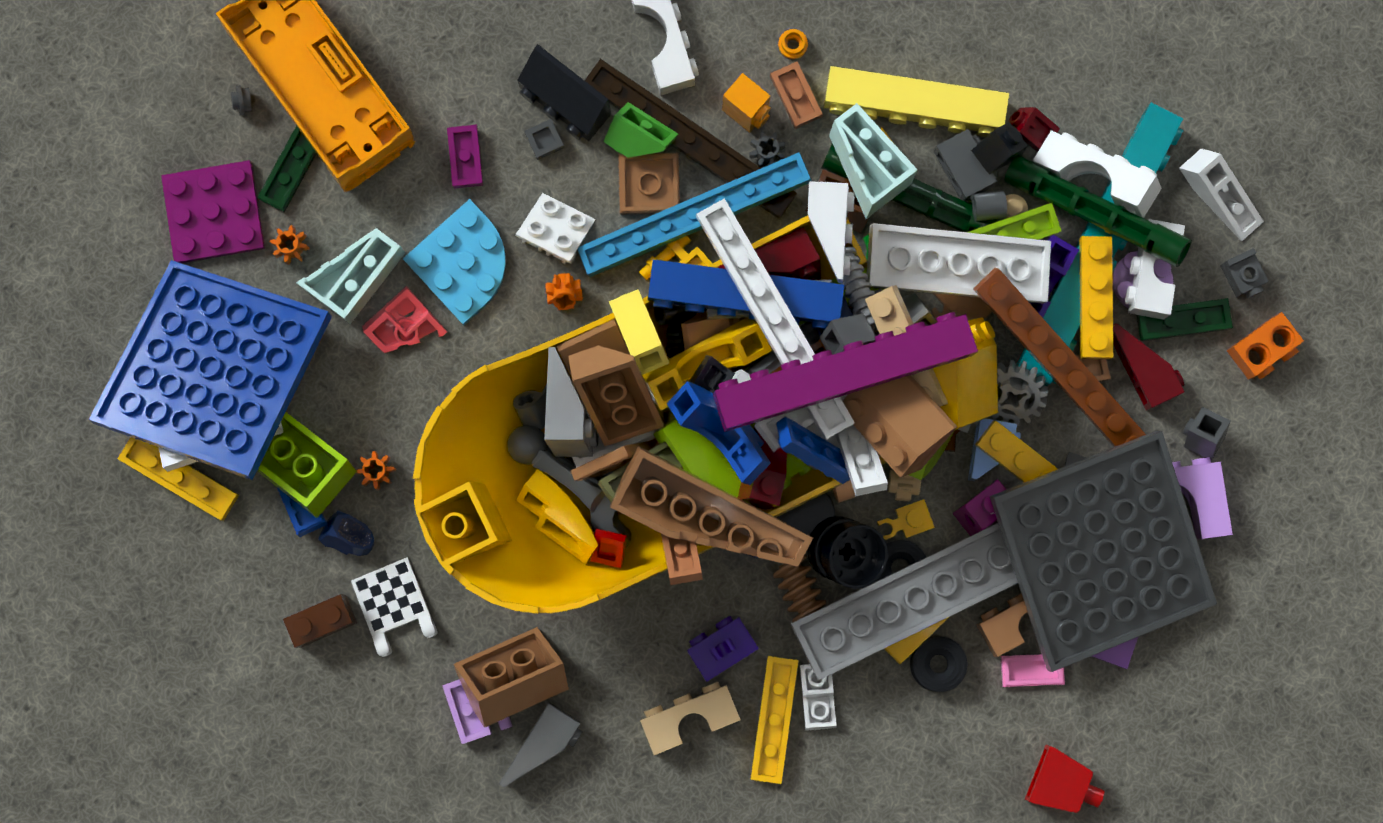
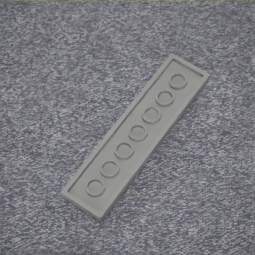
(905, 602)

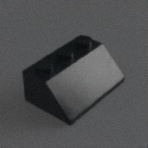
(563, 94)

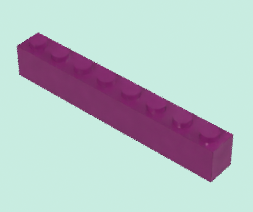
(844, 372)

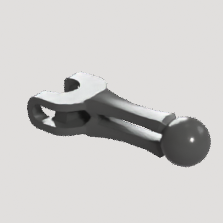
(528, 447)

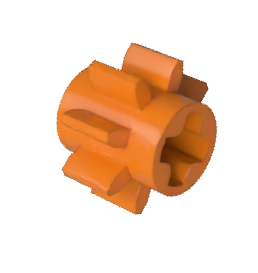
(296, 241)
(564, 291)
(381, 476)

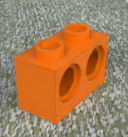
(1262, 342)

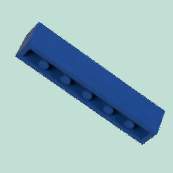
(713, 288)

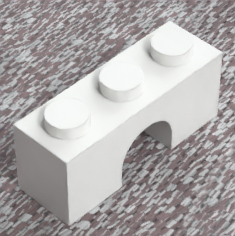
(1148, 294)

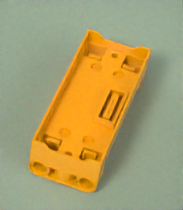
(320, 85)

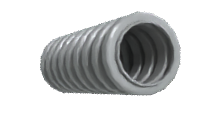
(857, 288)

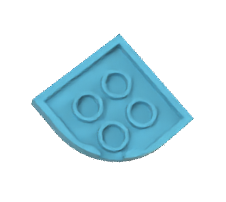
(461, 261)

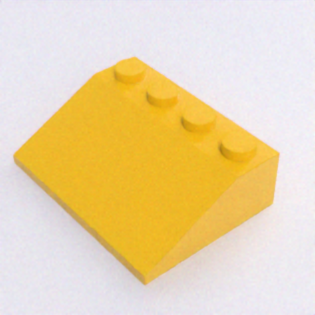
(972, 382)

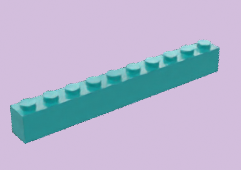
(1147, 148)

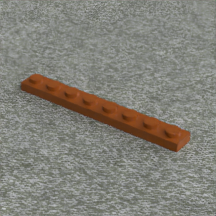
(1057, 358)

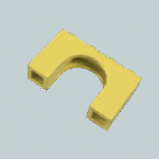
(640, 336)

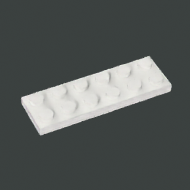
(955, 261)

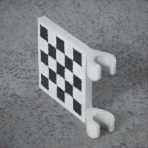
(390, 600)

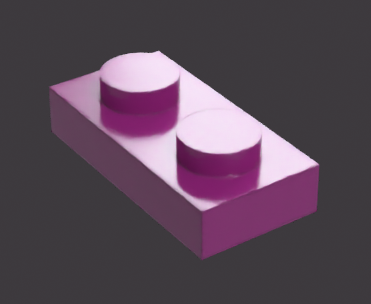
(465, 156)

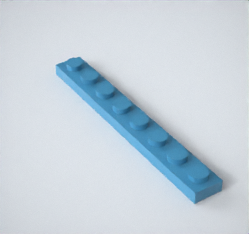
(681, 219)

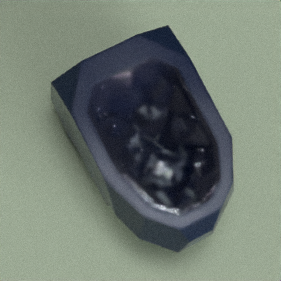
(347, 535)

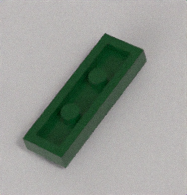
(1187, 320)

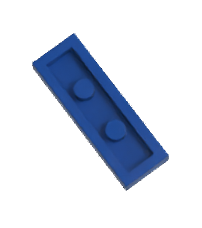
(811, 449)

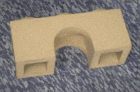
(663, 725)

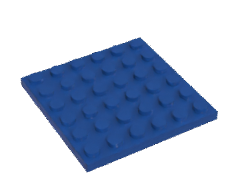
(211, 369)

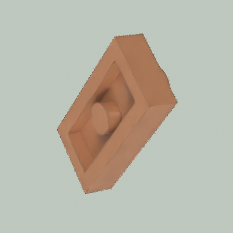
(796, 95)

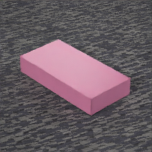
(1028, 671)

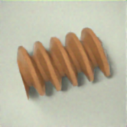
(799, 589)

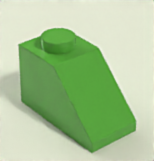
(637, 133)

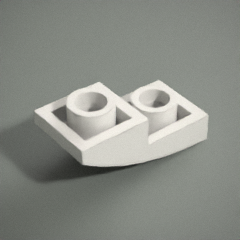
(817, 700)

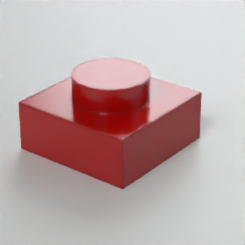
(610, 548)

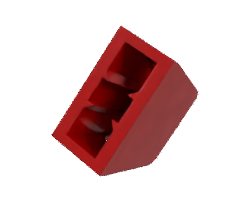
(1062, 783)

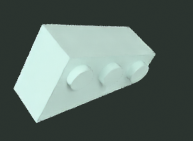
(870, 160)
(354, 275)

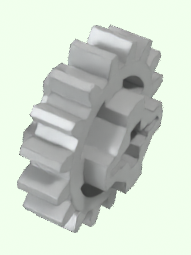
(1023, 383)

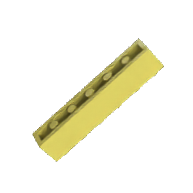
(916, 101)

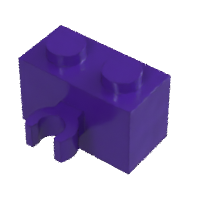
(721, 648)

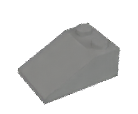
(567, 423)

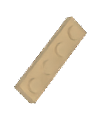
(892, 315)

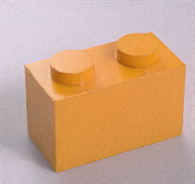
(747, 103)

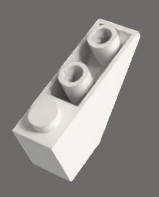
(828, 215)

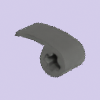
(988, 206)
(531, 407)

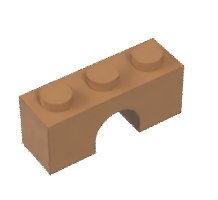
(1001, 628)

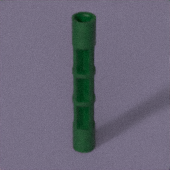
(924, 199)
(1112, 218)

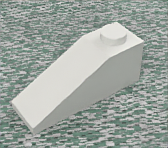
(1221, 191)

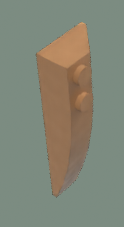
(702, 513)

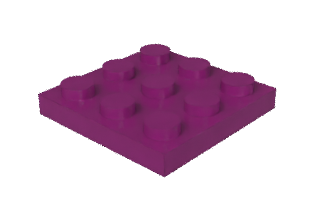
(213, 212)

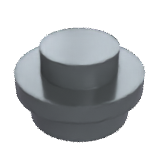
(241, 100)

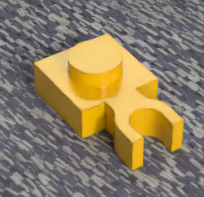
(911, 520)

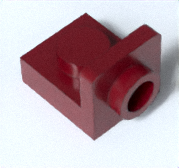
(1033, 126)

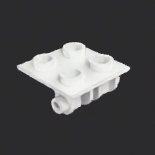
(555, 228)

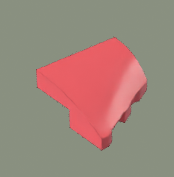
(391, 329)

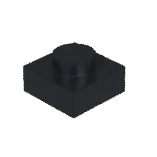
(710, 374)

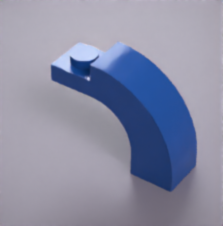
(696, 410)

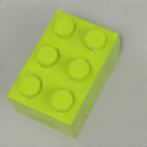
(305, 466)

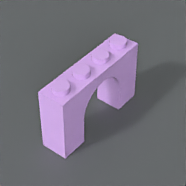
(1206, 495)

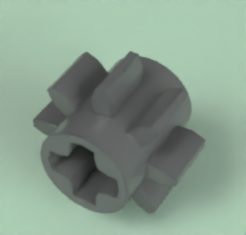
(763, 142)

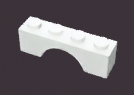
(672, 66)
(1131, 186)

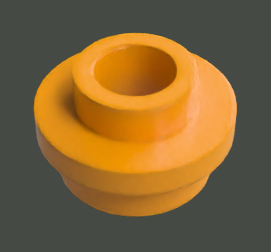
(793, 34)

